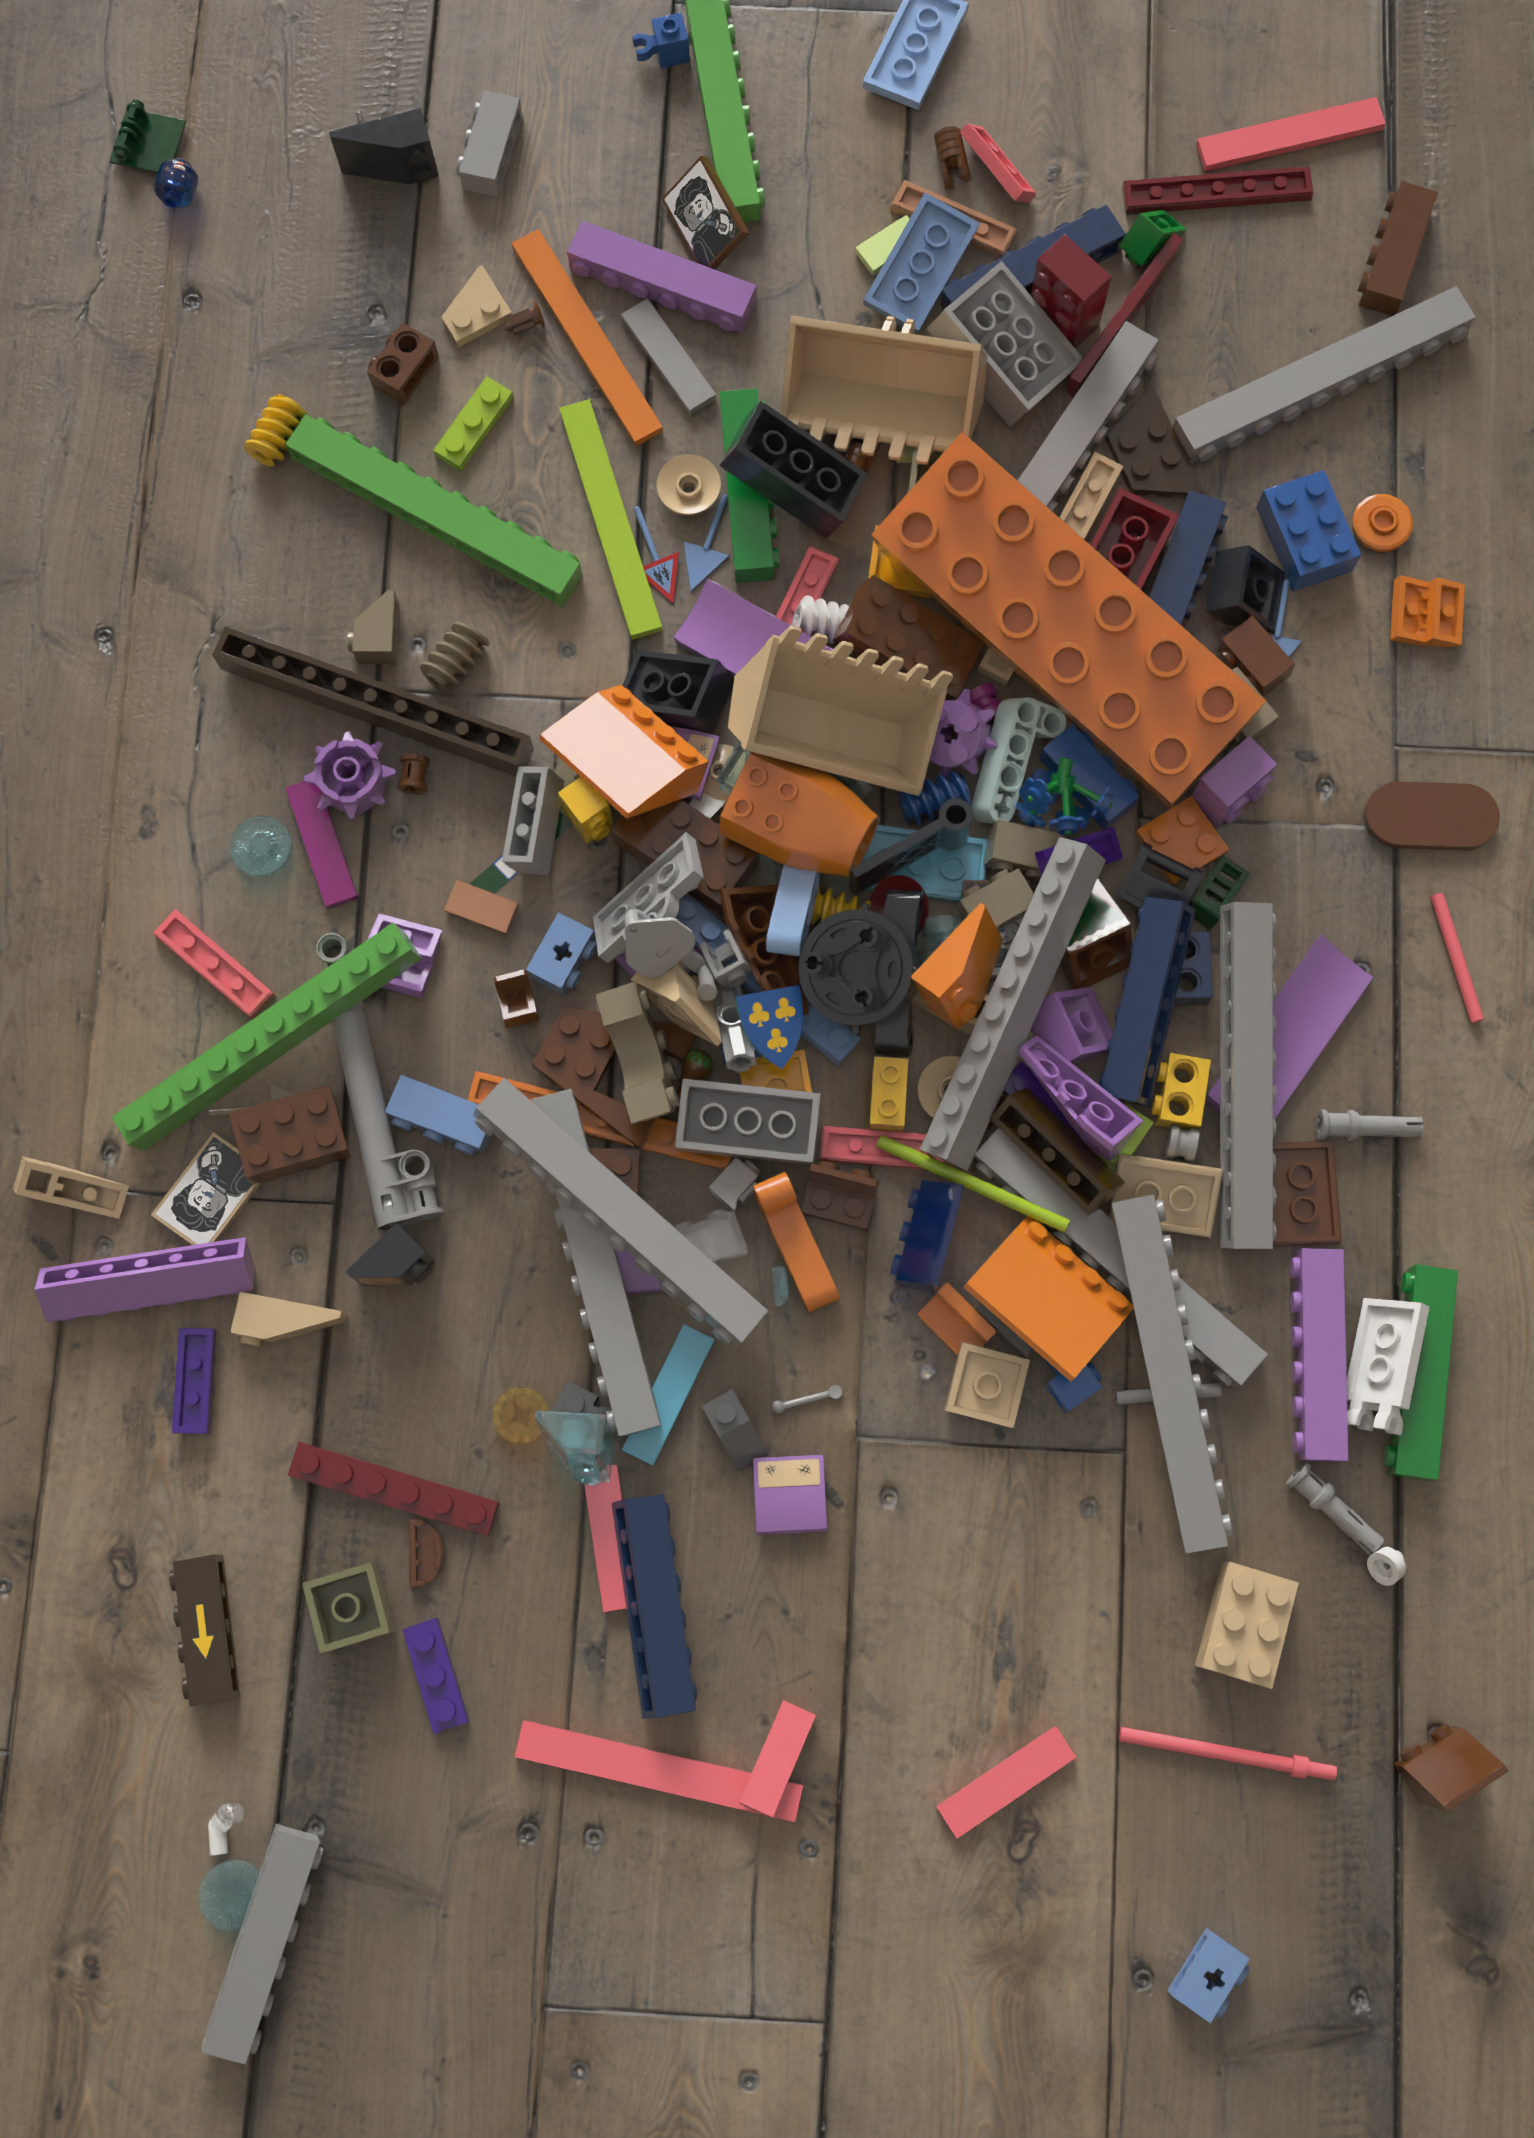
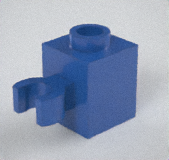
(668, 41)
(1071, 1394)

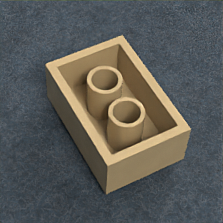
(1247, 1624)

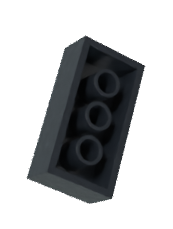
(793, 469)

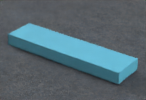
(671, 1391)

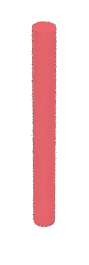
(1457, 958)

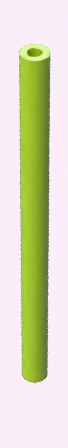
(973, 1183)

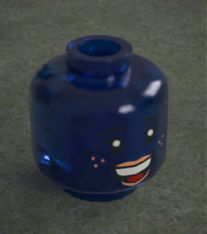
(176, 183)

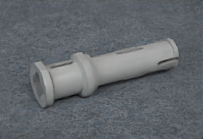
(1353, 1125)
(1323, 1497)

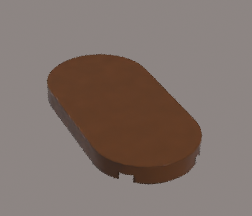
(1431, 815)

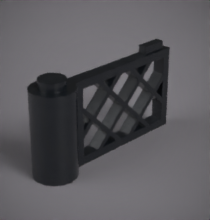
(948, 832)

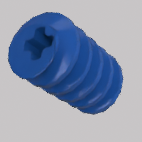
(933, 796)

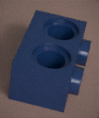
(1197, 971)

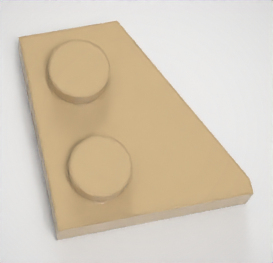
(475, 309)

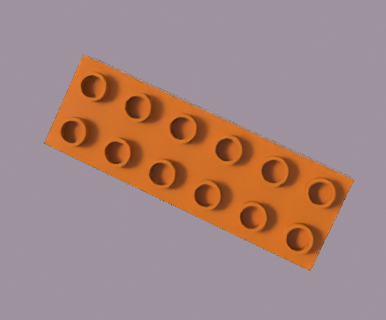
(1067, 620)

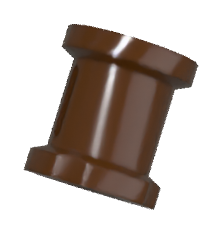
(413, 774)

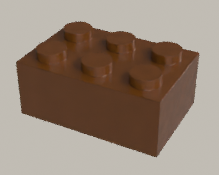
(289, 1135)

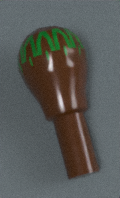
(695, 1066)

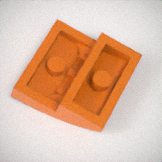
(1427, 612)

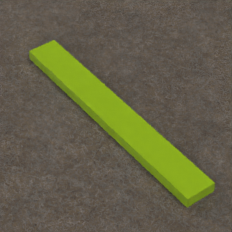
(610, 519)

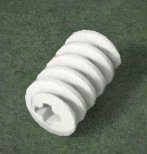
(819, 616)

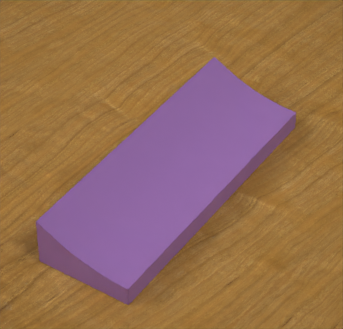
(729, 628)
(1308, 1015)

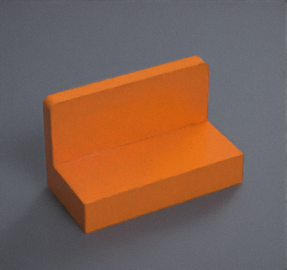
(955, 1320)

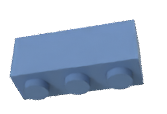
(437, 1115)

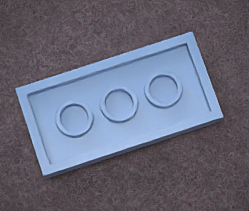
(914, 49)

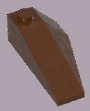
(748, 918)

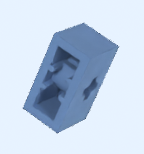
(561, 937)
(1210, 1955)

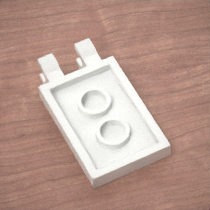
(1384, 1363)

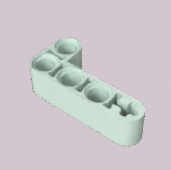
(997, 797)

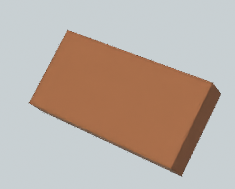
(481, 907)

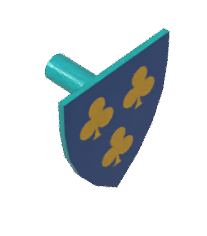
(772, 1022)

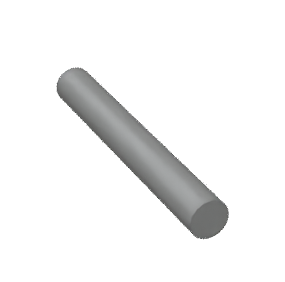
(1145, 1395)

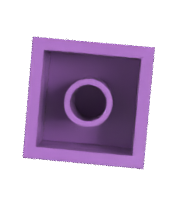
(1234, 782)

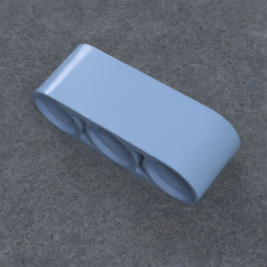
(792, 911)

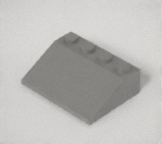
(1021, 341)

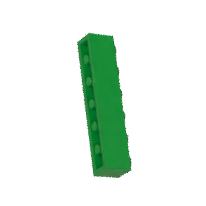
(747, 508)
(1418, 1449)

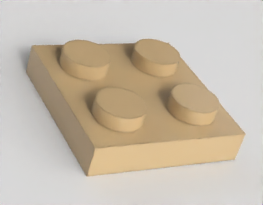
(987, 1385)

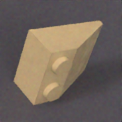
(678, 1000)

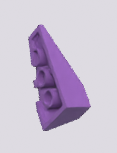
(1088, 1107)

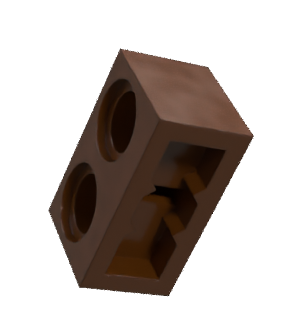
(409, 366)

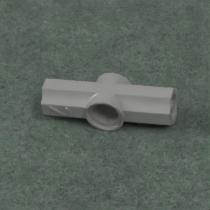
(736, 1046)

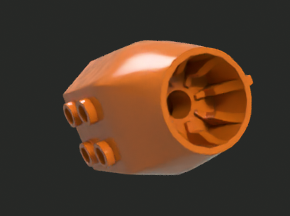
(798, 816)

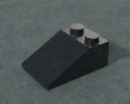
(387, 149)
(680, 688)

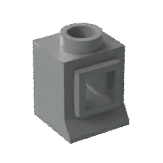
(733, 974)
(735, 1184)

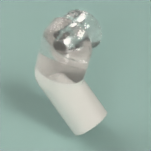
(220, 1824)

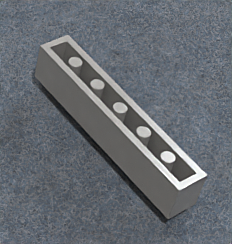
(260, 1945)

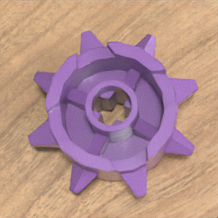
(973, 737)
(353, 759)

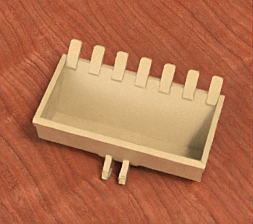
(882, 386)
(838, 710)

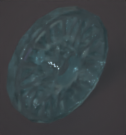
(261, 846)
(227, 1893)

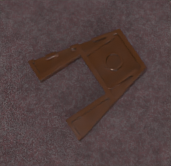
(579, 1055)

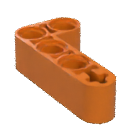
(795, 1242)

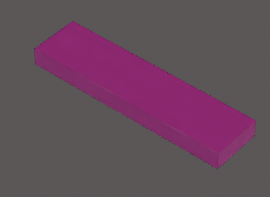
(322, 845)

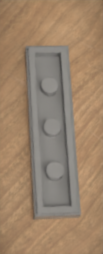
(668, 357)

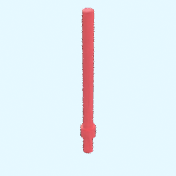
(1297, 1765)

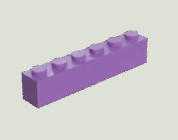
(662, 277)
(145, 1279)
(1320, 1355)

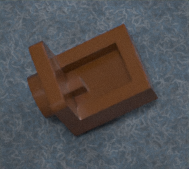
(516, 998)

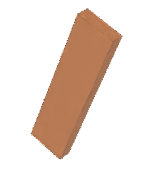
(992, 235)

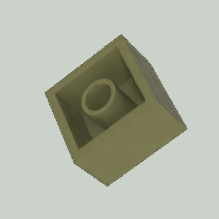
(349, 1607)

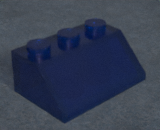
(927, 1235)

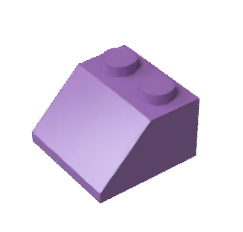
(1073, 1025)

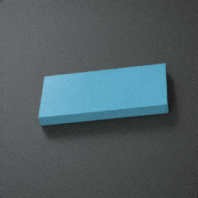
(939, 871)

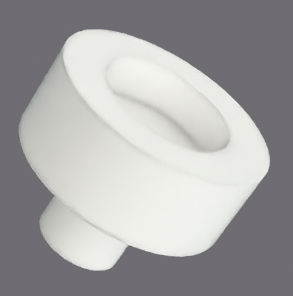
(1386, 1566)

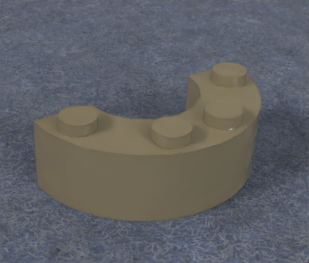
(640, 1052)

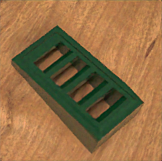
(1207, 909)

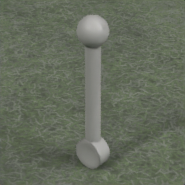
(834, 1392)

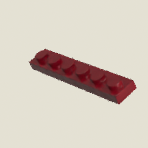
(393, 1488)

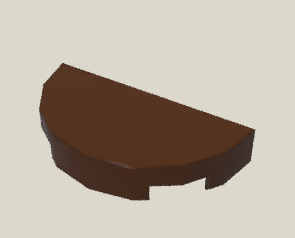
(425, 1553)

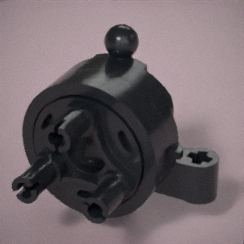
(861, 969)

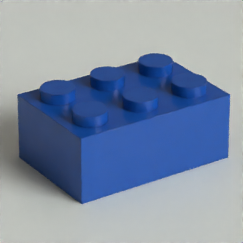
(1308, 530)

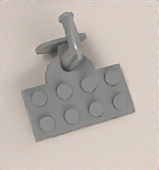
(645, 922)

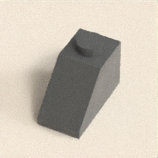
(734, 1429)

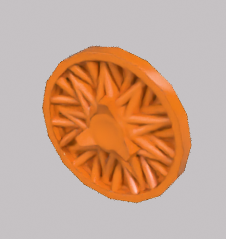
(1382, 523)

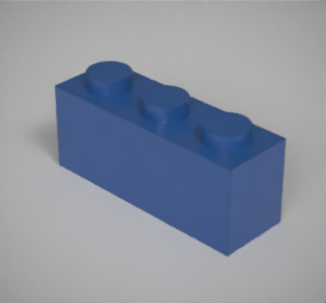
(1092, 772)

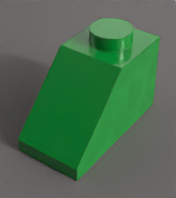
(1149, 236)

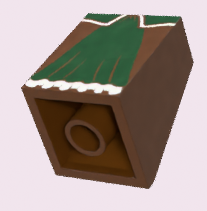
(1098, 942)

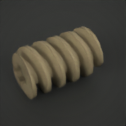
(452, 655)

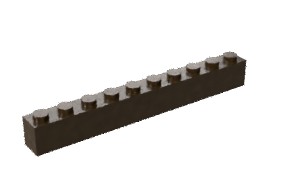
(372, 701)

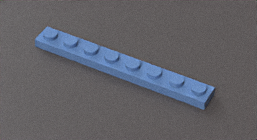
(827, 1036)

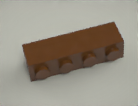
(1397, 249)

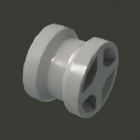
(1181, 1143)

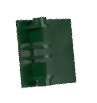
(146, 138)

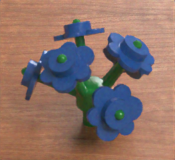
(1044, 789)

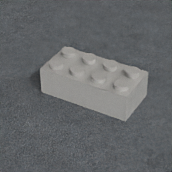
(748, 1122)

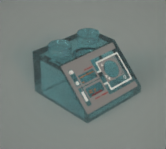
(579, 1443)

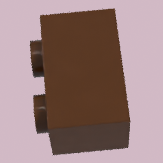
(1256, 656)

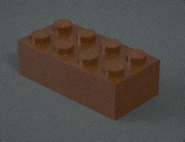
(904, 628)
(722, 859)

